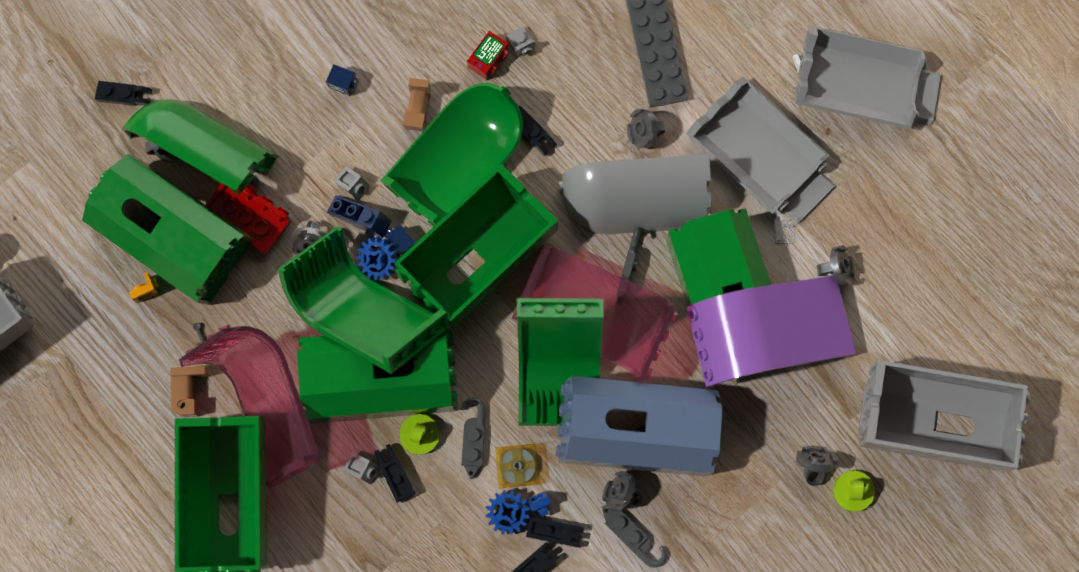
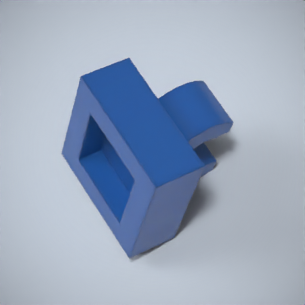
(539, 502)

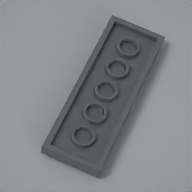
(657, 52)

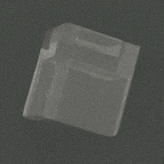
(785, 229)

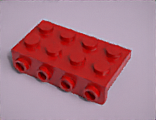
(252, 215)

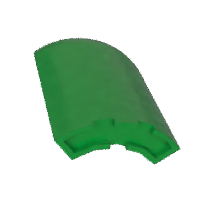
(201, 142)
(457, 151)

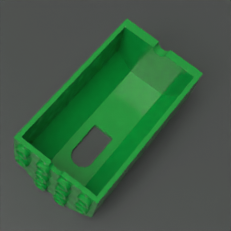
(500, 225)
(188, 245)
(716, 254)
(342, 385)
(213, 460)

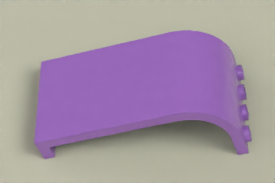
(770, 328)

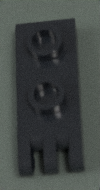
(553, 532)
(537, 561)

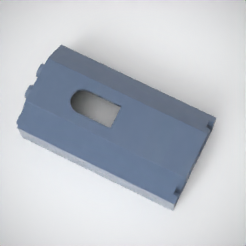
(678, 436)

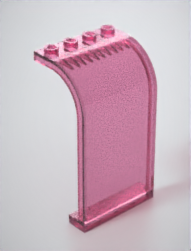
(632, 314)
(264, 390)

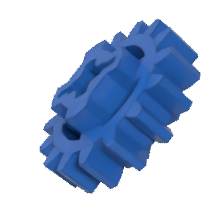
(371, 259)
(499, 518)

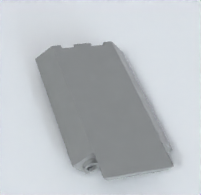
(866, 79)
(763, 150)

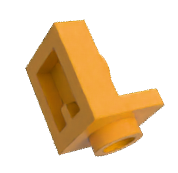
(142, 291)

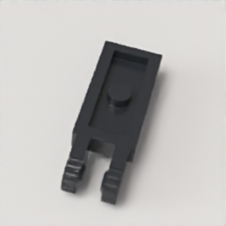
(121, 93)
(534, 132)
(395, 475)

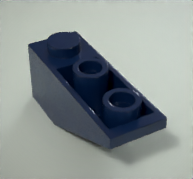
(360, 216)

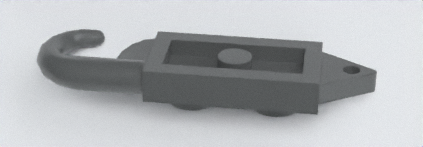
(631, 263)
(473, 438)
(632, 537)

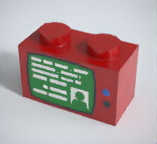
(488, 55)

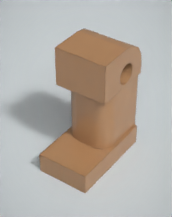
(418, 104)
(183, 389)

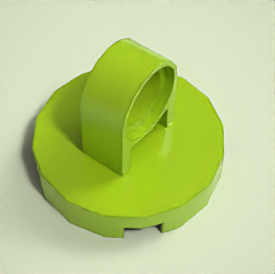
(419, 434)
(853, 491)

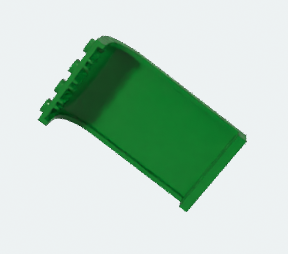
(353, 309)
(554, 343)

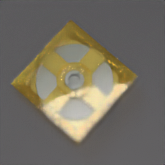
(517, 466)

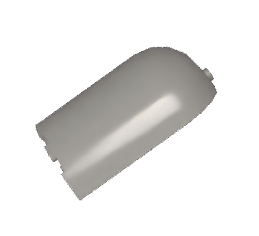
(637, 193)

